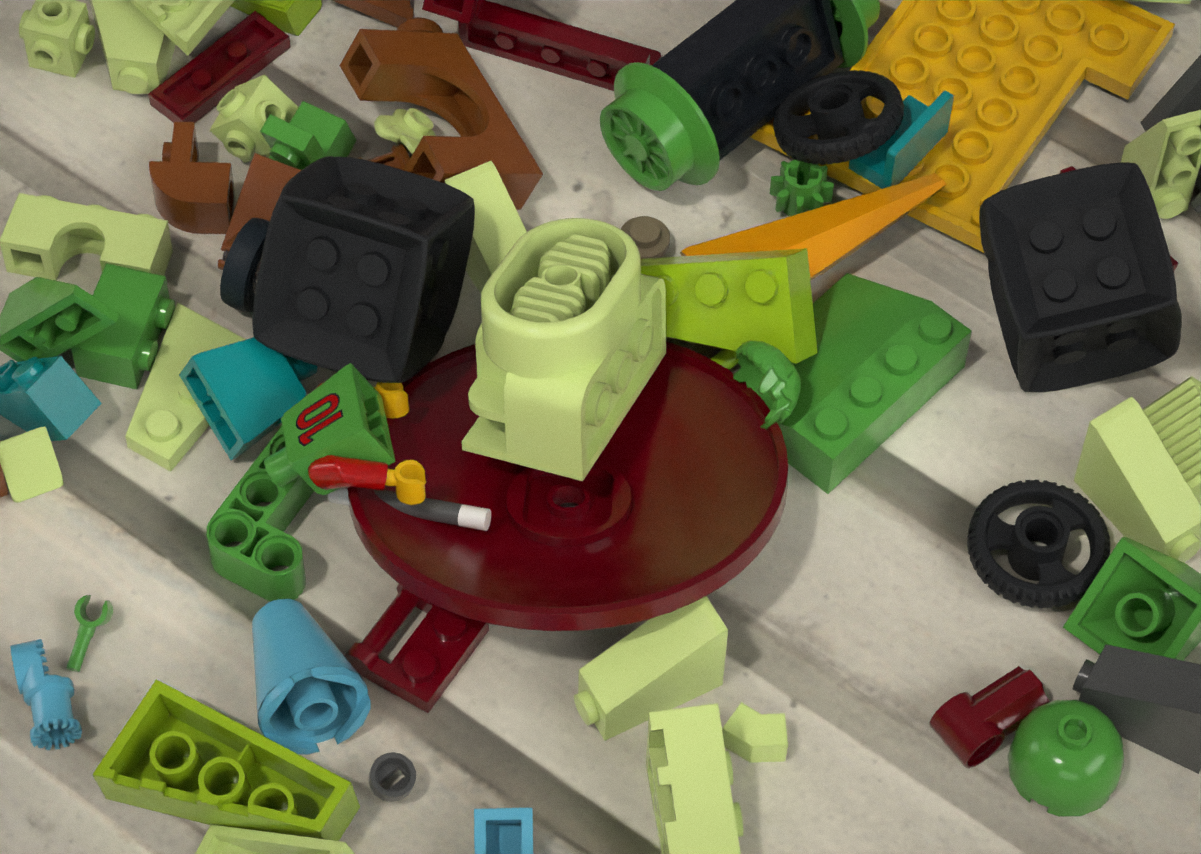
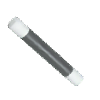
(429, 509)

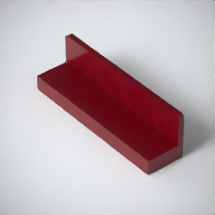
(551, 45)

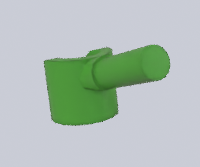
(86, 630)

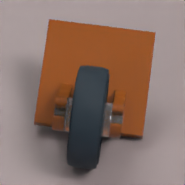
(248, 230)

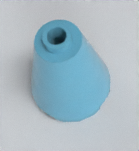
(303, 680)

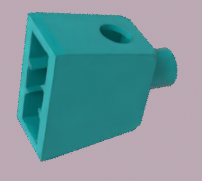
(244, 390)

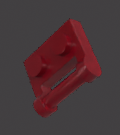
(427, 658)

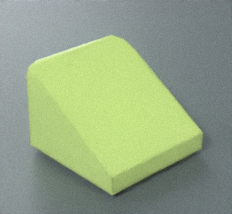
(30, 465)

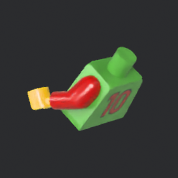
(344, 440)

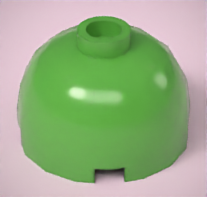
(1066, 757)

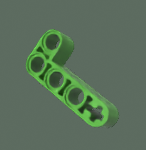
(260, 532)

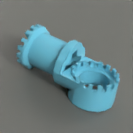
(47, 697)

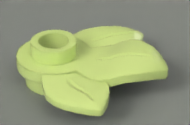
(404, 127)

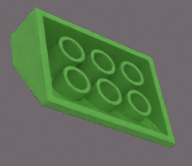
(871, 372)

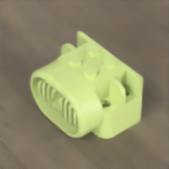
(563, 346)

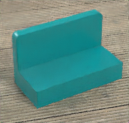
(918, 133)

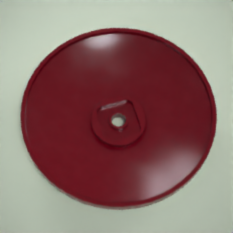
(659, 519)

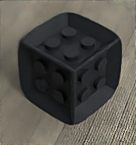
(362, 268)
(1080, 277)

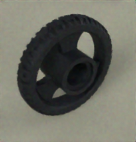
(837, 117)
(1030, 561)

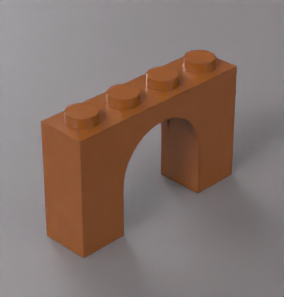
(442, 77)

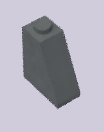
(1148, 700)

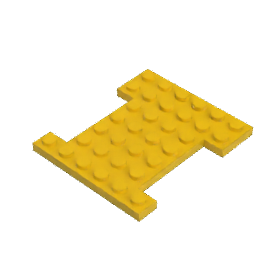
(1009, 80)

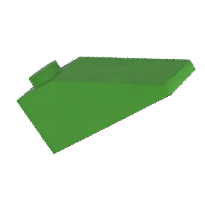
(49, 319)

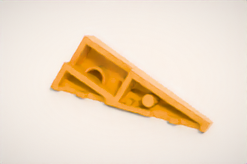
(831, 230)

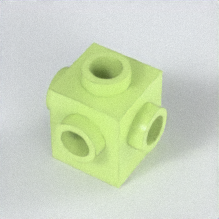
(57, 35)
(244, 114)

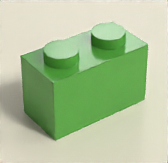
(130, 345)

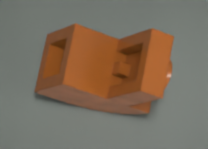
(190, 192)

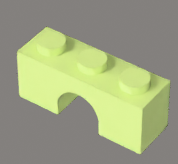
(50, 231)

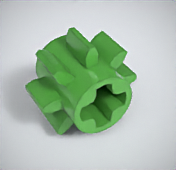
(800, 187)

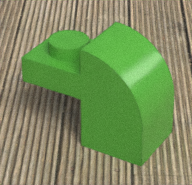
(307, 136)

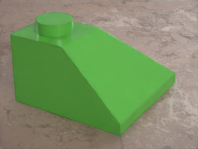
(1141, 604)

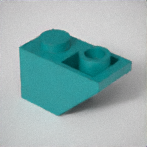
(46, 395)

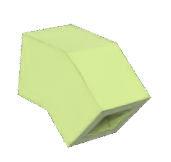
(756, 735)

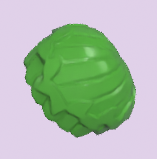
(771, 377)

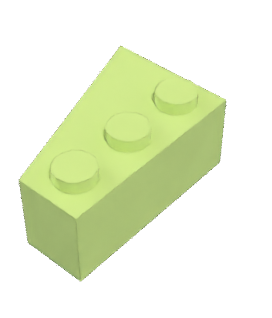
(692, 782)

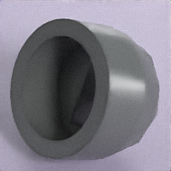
(384, 768)

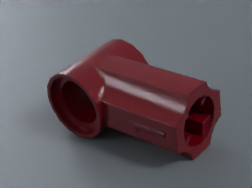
(979, 723)

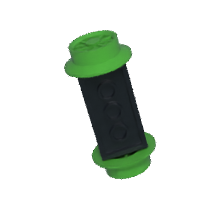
(726, 84)

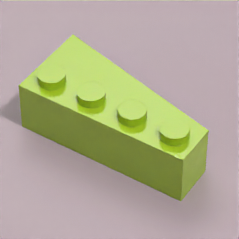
(740, 299)
(218, 772)

